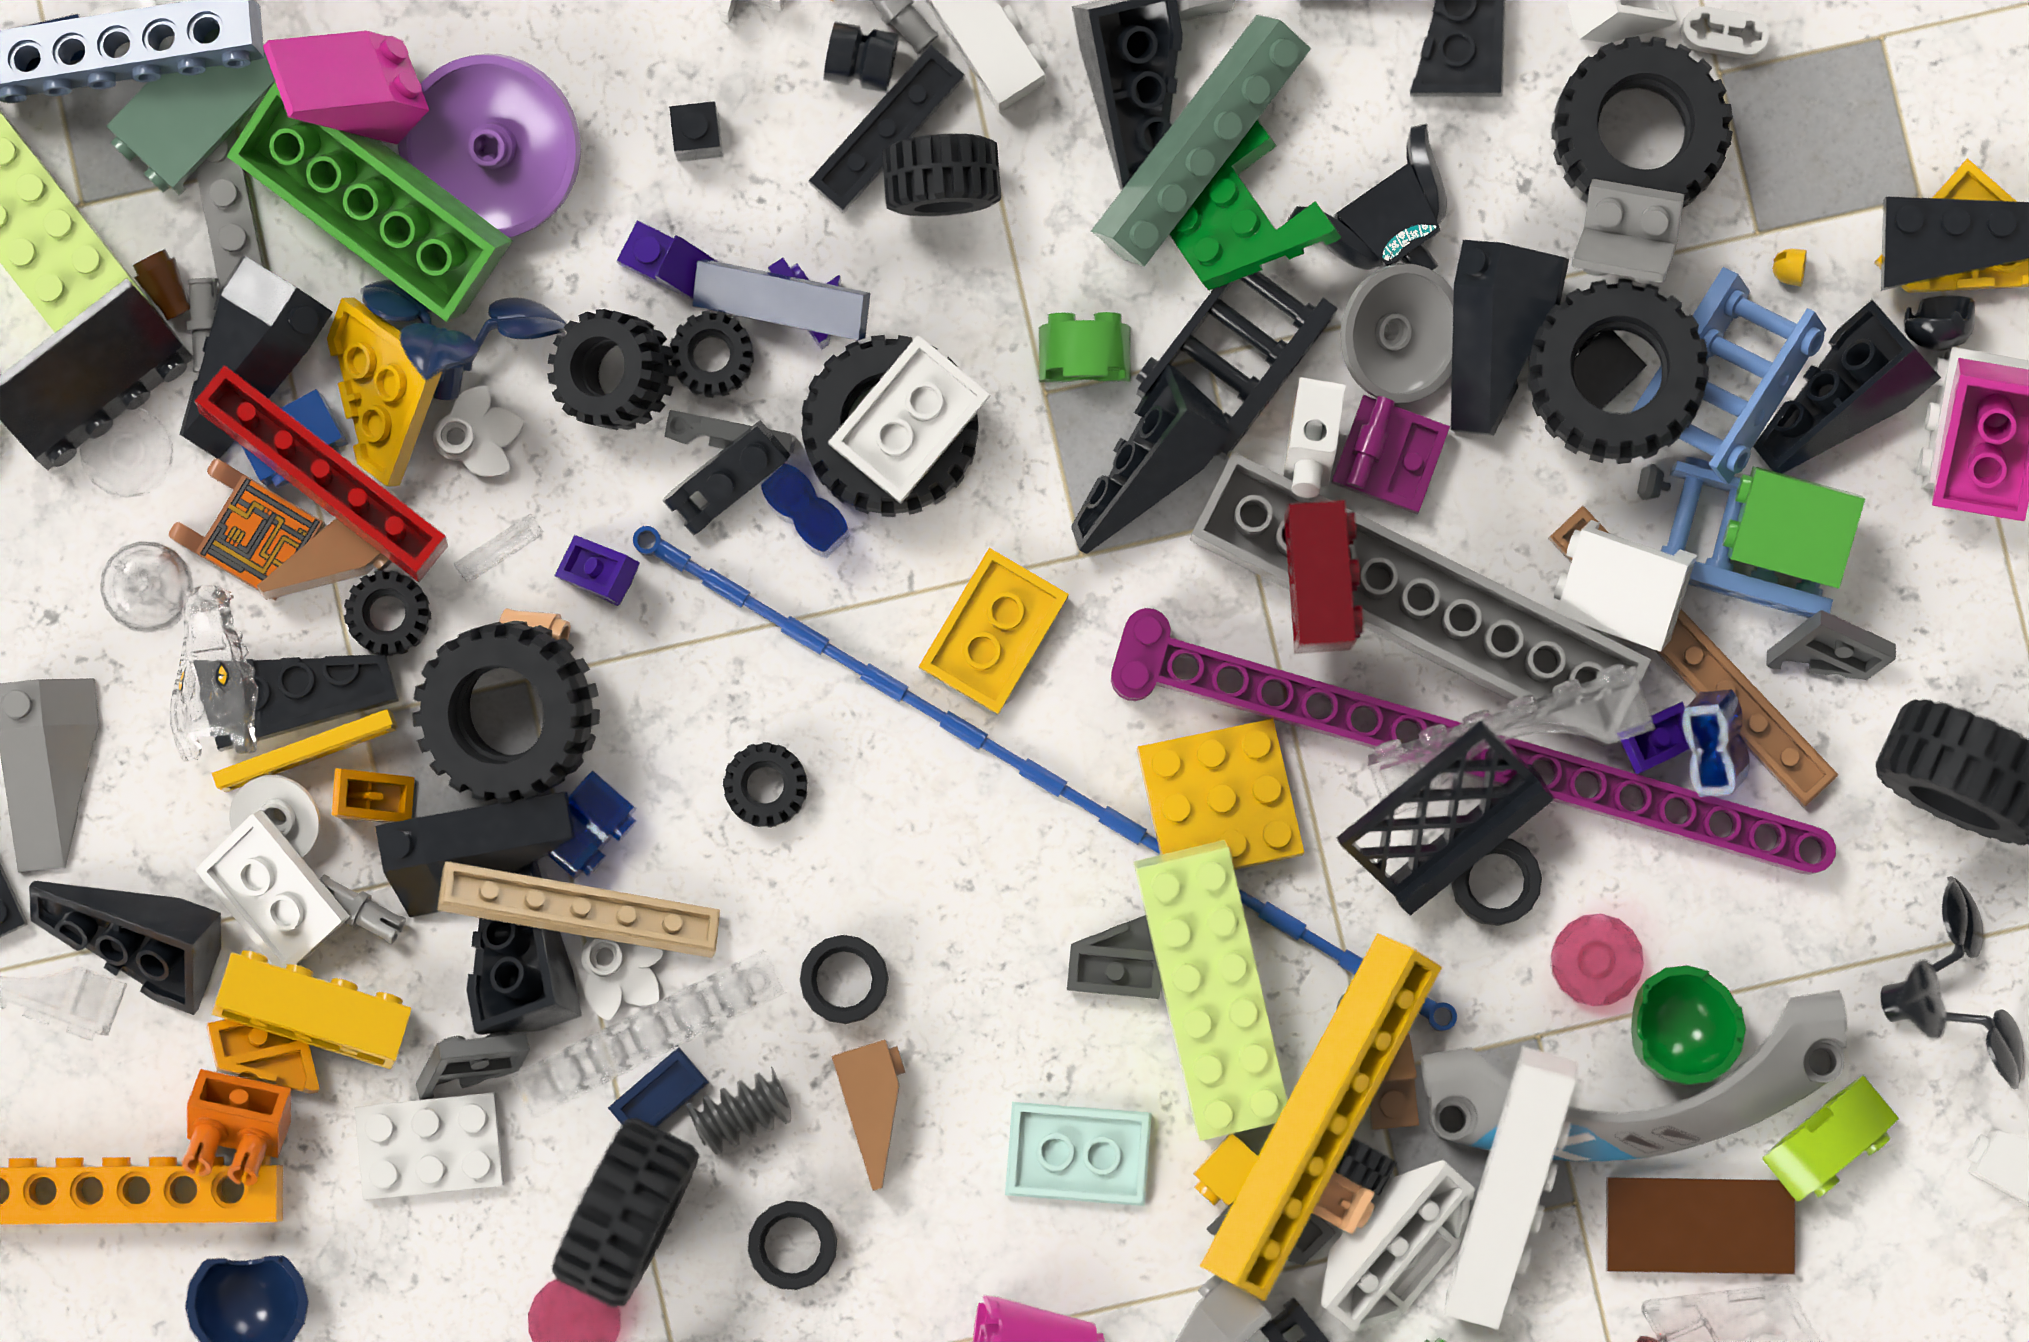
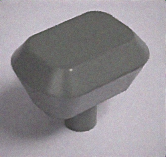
(1652, 482)

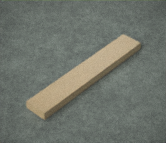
(578, 909)

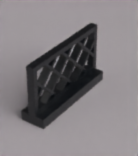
(1465, 836)

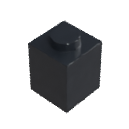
(696, 131)

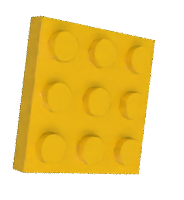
(1223, 788)

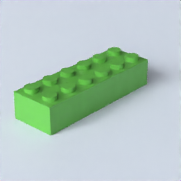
(373, 205)

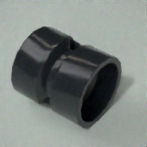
(860, 57)

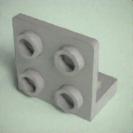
(1629, 231)

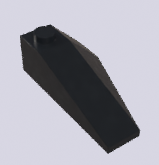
(1497, 310)
(1857, 385)
(1168, 447)

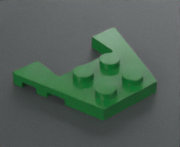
(1229, 233)

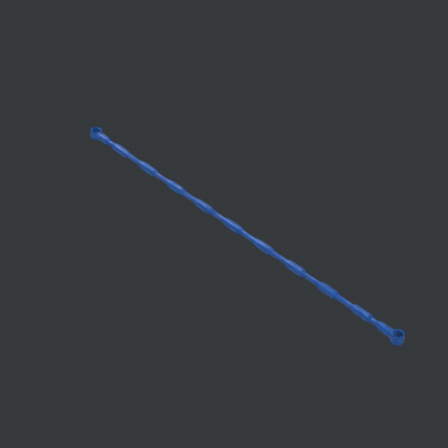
(978, 739)

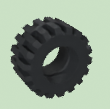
(941, 175)
(579, 363)

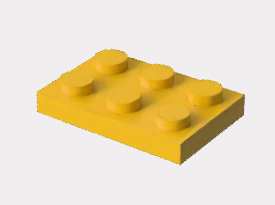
(993, 631)

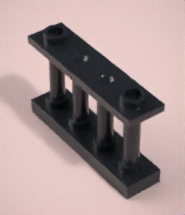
(1280, 355)

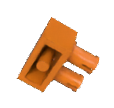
(236, 1116)

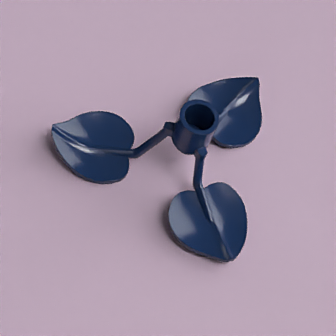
(450, 350)

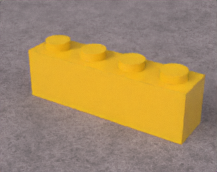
(311, 1009)

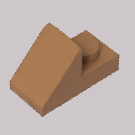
(1396, 1099)

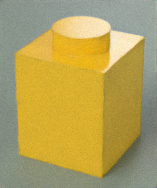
(1225, 1171)

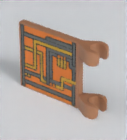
(252, 530)

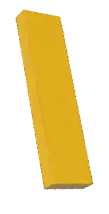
(306, 750)

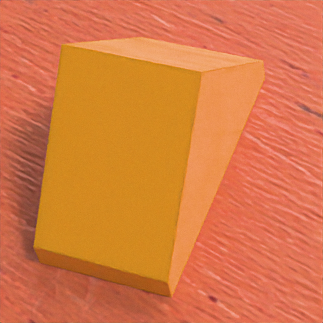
(372, 796)

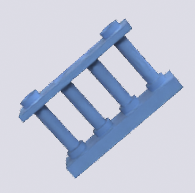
(1721, 304)
(1717, 572)

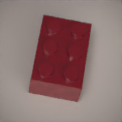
(1322, 576)

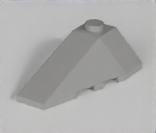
(44, 762)
(1223, 1314)

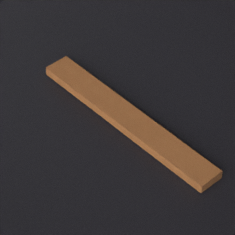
(1707, 668)

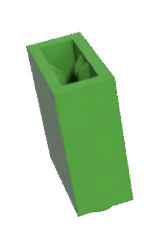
(1793, 526)

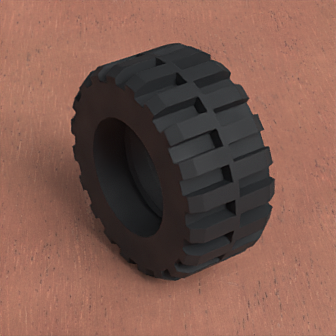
(1652, 68)
(1629, 310)
(828, 409)
(448, 720)
(1959, 769)
(624, 1212)

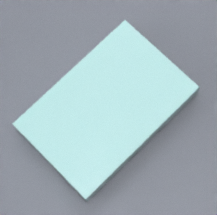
(1078, 1153)

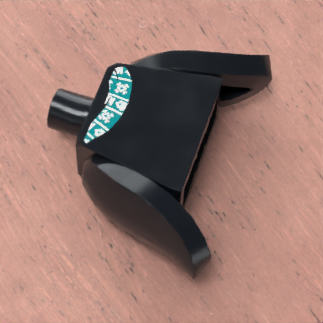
(1394, 215)

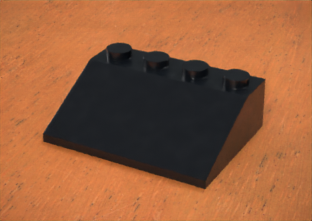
(89, 374)

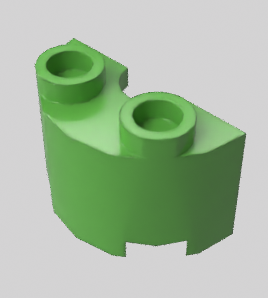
(1084, 348)

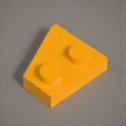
(262, 1056)

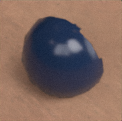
(246, 1300)

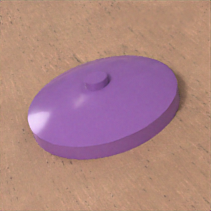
(497, 140)

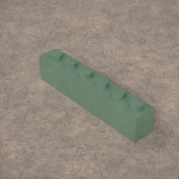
(1201, 139)

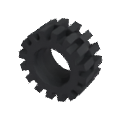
(704, 327)
(360, 604)
(785, 805)
(1365, 1166)

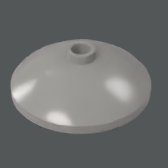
(1418, 349)

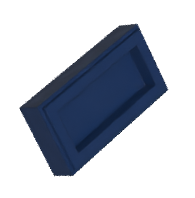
(661, 1091)

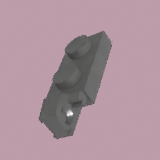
(688, 427)

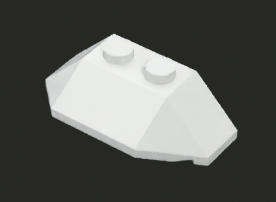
(1400, 1248)

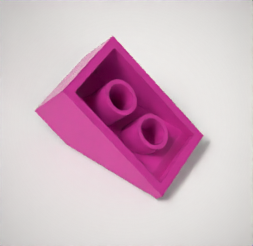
(349, 83)
(1986, 442)

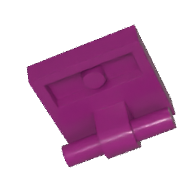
(1390, 454)

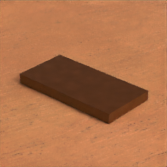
(1699, 1226)

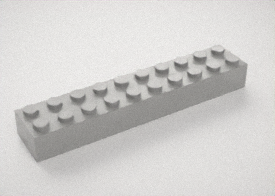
(1416, 594)

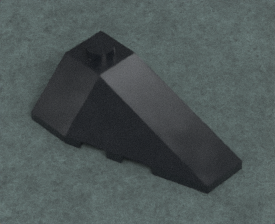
(1131, 71)
(258, 334)
(483, 836)
(150, 937)
(520, 976)

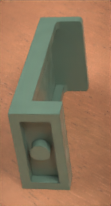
(186, 117)

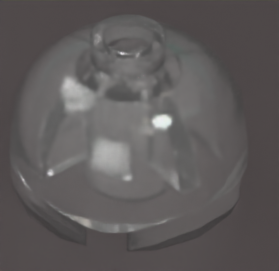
(161, 601)

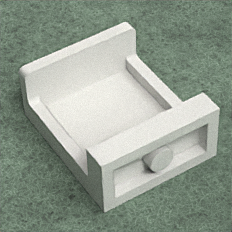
(1623, 586)

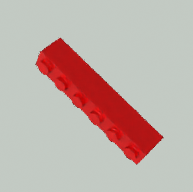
(321, 473)

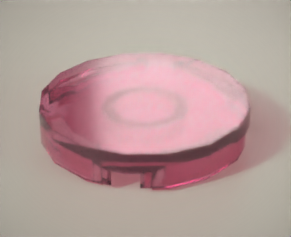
(1596, 960)
(571, 1316)

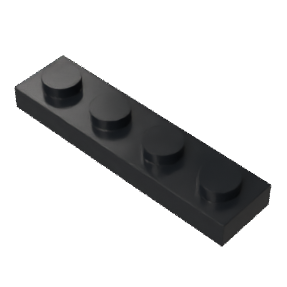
(891, 120)

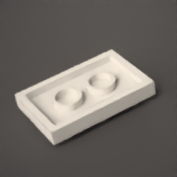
(909, 419)
(272, 892)
(429, 1146)

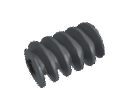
(740, 1112)

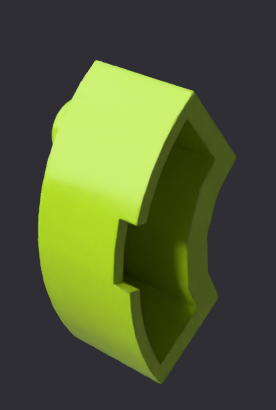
(1831, 1139)

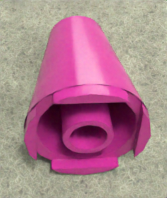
(1016, 1322)

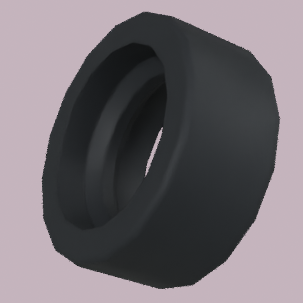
(1516, 910)
(809, 973)
(758, 1255)

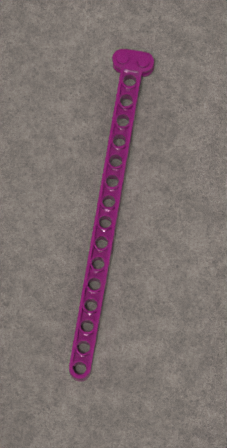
(1147, 660)

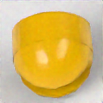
(1790, 266)

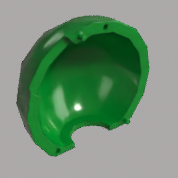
(1686, 1026)

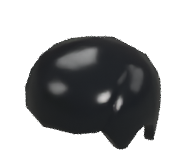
(1941, 322)

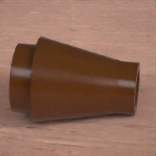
(162, 283)

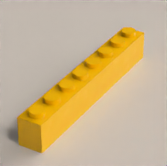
(1321, 1116)

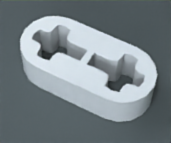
(1723, 43)

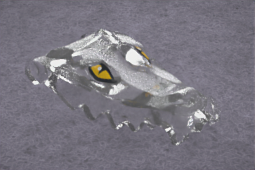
(213, 680)

